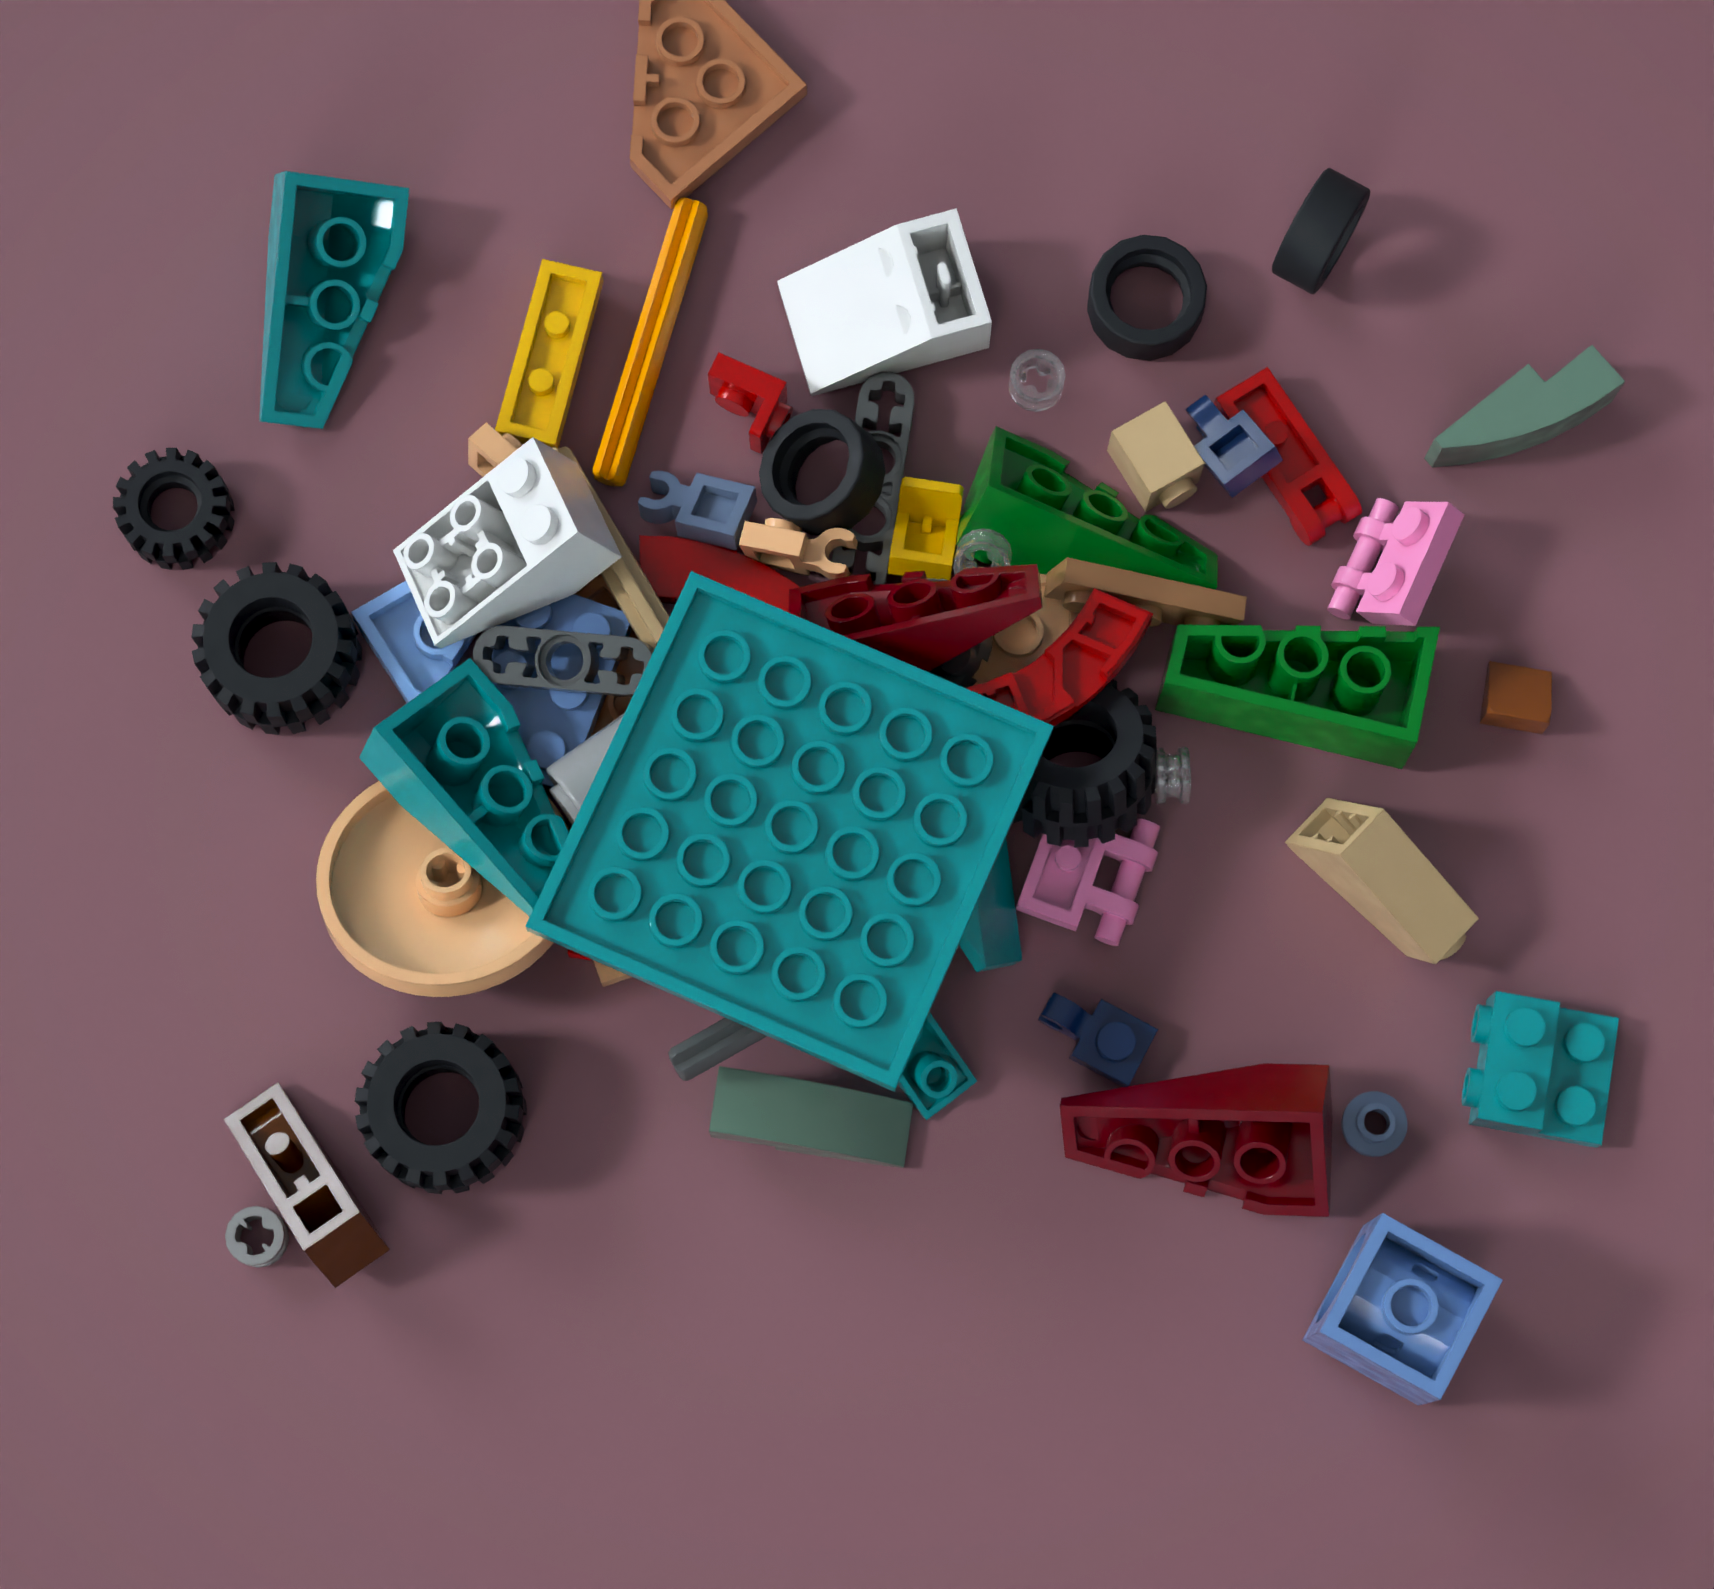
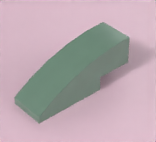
(1528, 411)
(810, 1117)

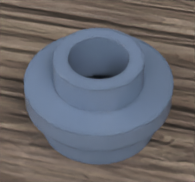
(1358, 1136)

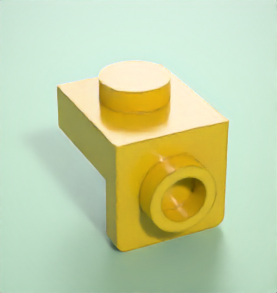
(926, 528)

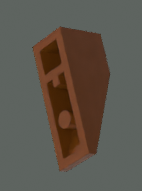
(306, 1186)

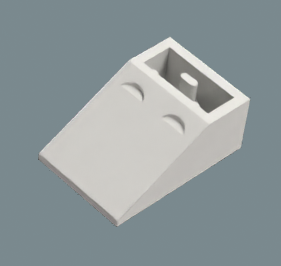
(887, 304)
(507, 546)

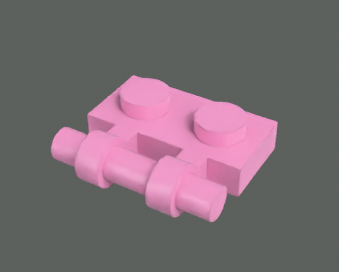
(1409, 562)
(1063, 880)

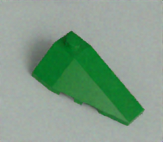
(1054, 516)

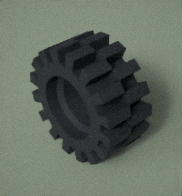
(158, 476)

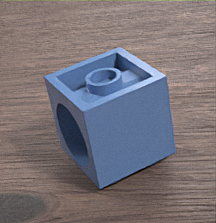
(1402, 1310)

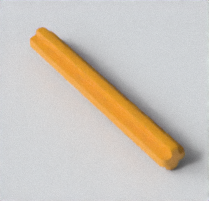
(650, 342)

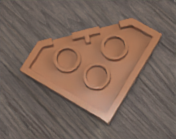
(701, 92)

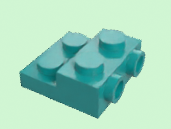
(1540, 1069)

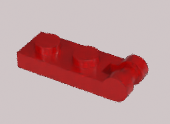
(1303, 457)

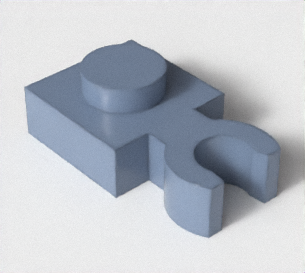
(706, 511)

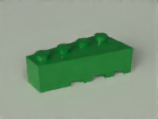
(1305, 685)

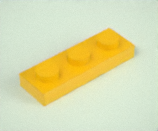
(550, 353)

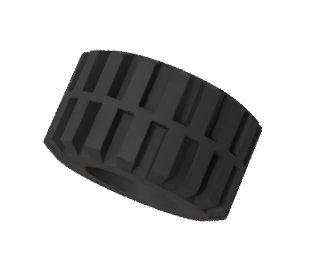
(250, 607)
(1099, 796)
(402, 1069)

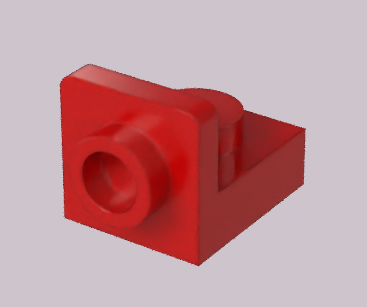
(747, 390)

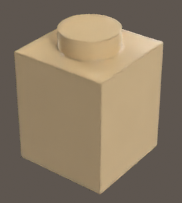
(1156, 458)

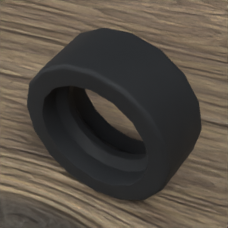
(1320, 230)
(1155, 253)
(790, 449)

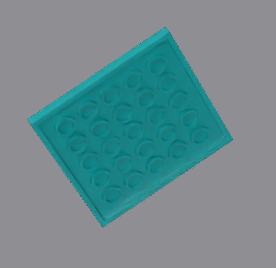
(790, 830)

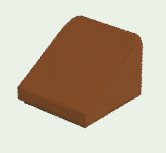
(1517, 698)

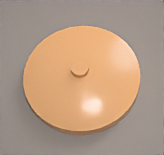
(414, 908)

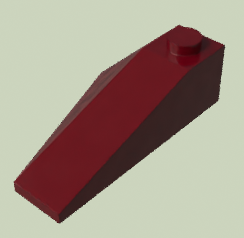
(922, 618)
(1232, 1131)

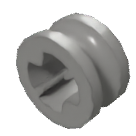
(243, 1251)

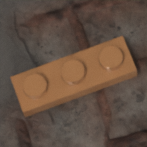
(1165, 598)

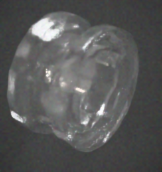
(1045, 364)
(982, 539)
(1173, 776)

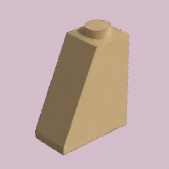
(1384, 878)

